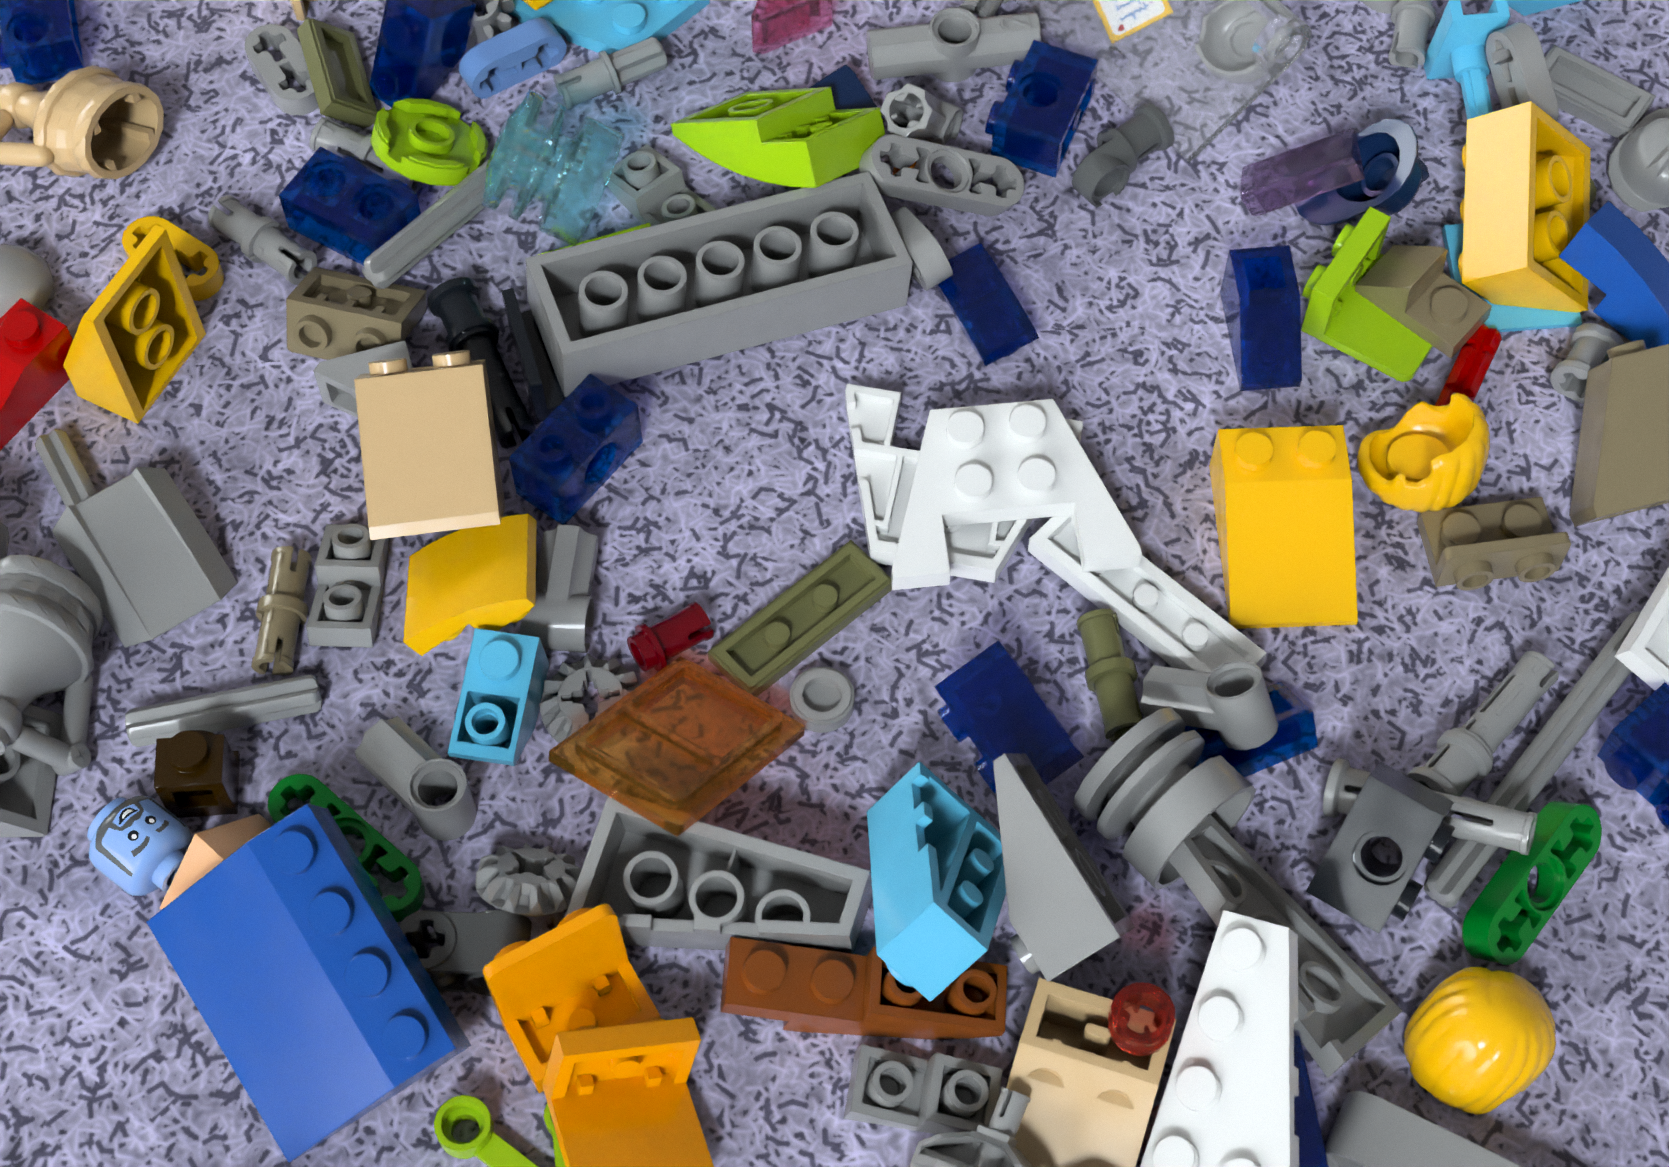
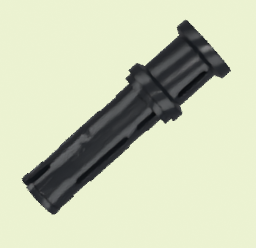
(471, 330)

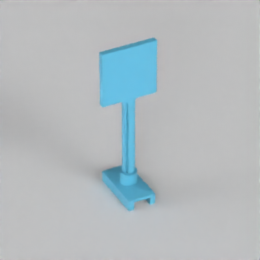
(1460, 54)

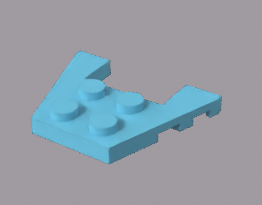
(612, 23)

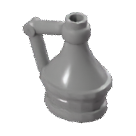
(45, 649)

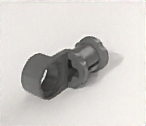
(1119, 151)

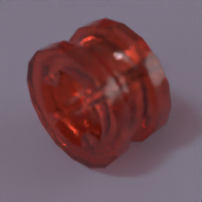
(1118, 1019)

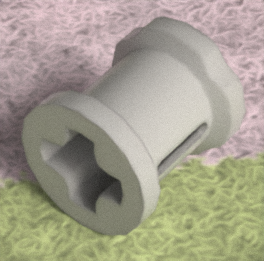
(1587, 351)

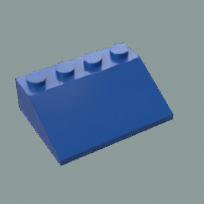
(306, 980)

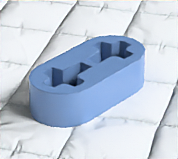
(512, 57)

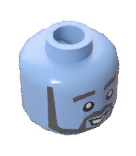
(138, 844)

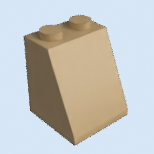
(428, 446)

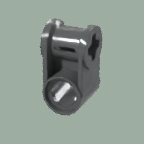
(465, 942)

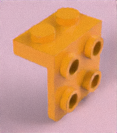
(565, 982)
(625, 1095)

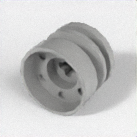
(1152, 786)

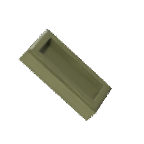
(337, 73)

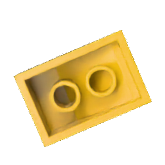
(136, 332)
(1285, 526)

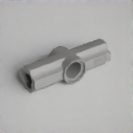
(951, 45)

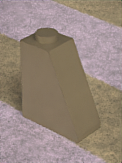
(1623, 435)

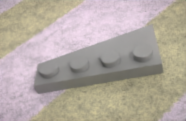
(1336, 999)

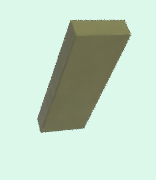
(800, 620)

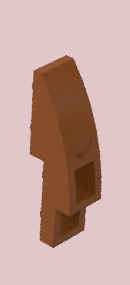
(857, 994)

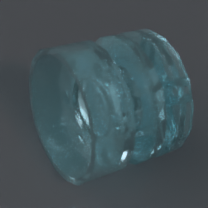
(551, 167)

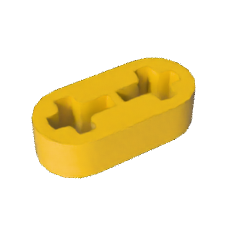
(188, 251)

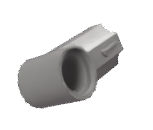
(921, 115)
(563, 590)
(1225, 700)
(418, 777)

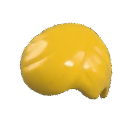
(1428, 456)
(1480, 1039)

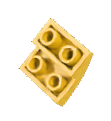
(472, 579)

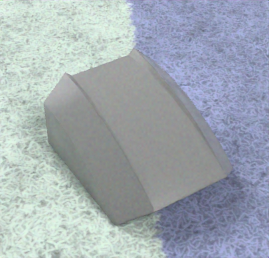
(143, 555)

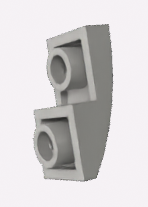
(654, 188)
(349, 587)
(921, 1093)

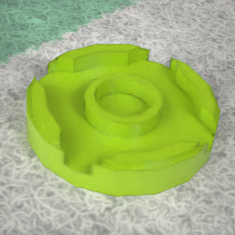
(428, 142)

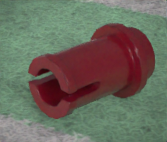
(669, 637)

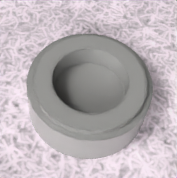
(822, 699)

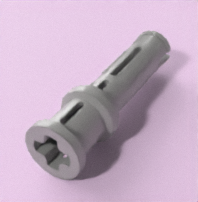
(1468, 751)
(1510, 829)

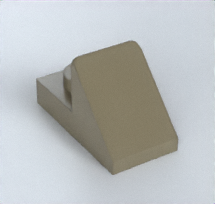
(1417, 293)

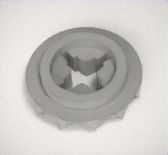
(557, 704)
(527, 880)

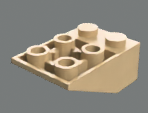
(1083, 1090)

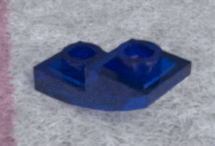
(986, 306)

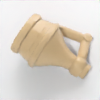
(82, 124)

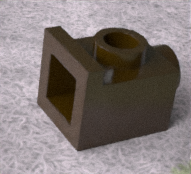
(197, 762)

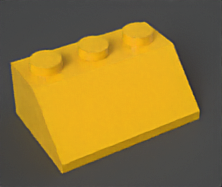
(1523, 209)

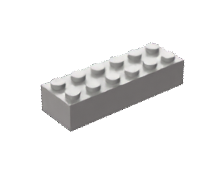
(718, 282)

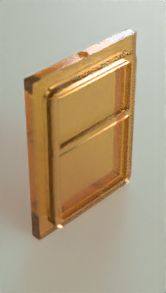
(677, 745)

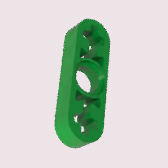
(392, 865)
(1503, 916)

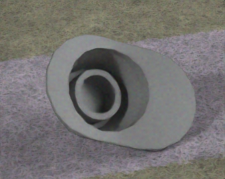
(1641, 164)

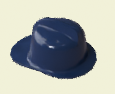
(1390, 173)

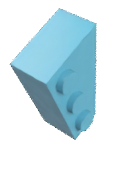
(932, 881)

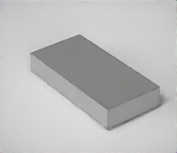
(1596, 94)

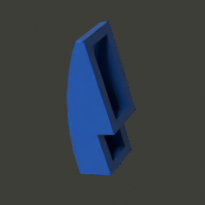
(1629, 270)

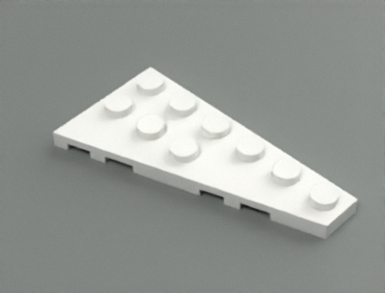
(1235, 1062)

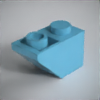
(499, 697)

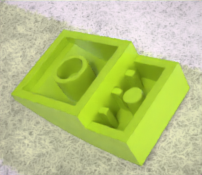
(783, 135)

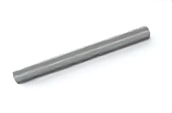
(1536, 765)

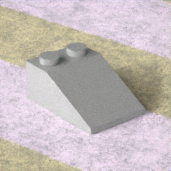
(1051, 882)

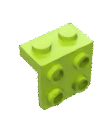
(1349, 320)

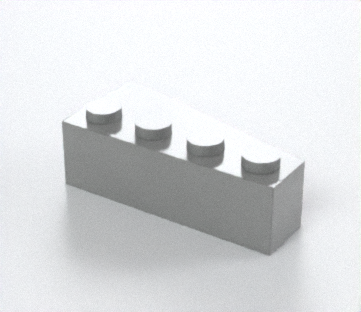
(717, 887)

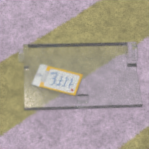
(1184, 56)

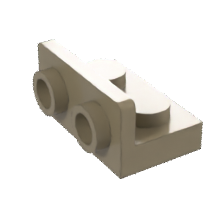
(346, 314)
(1491, 542)

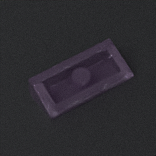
(1301, 173)

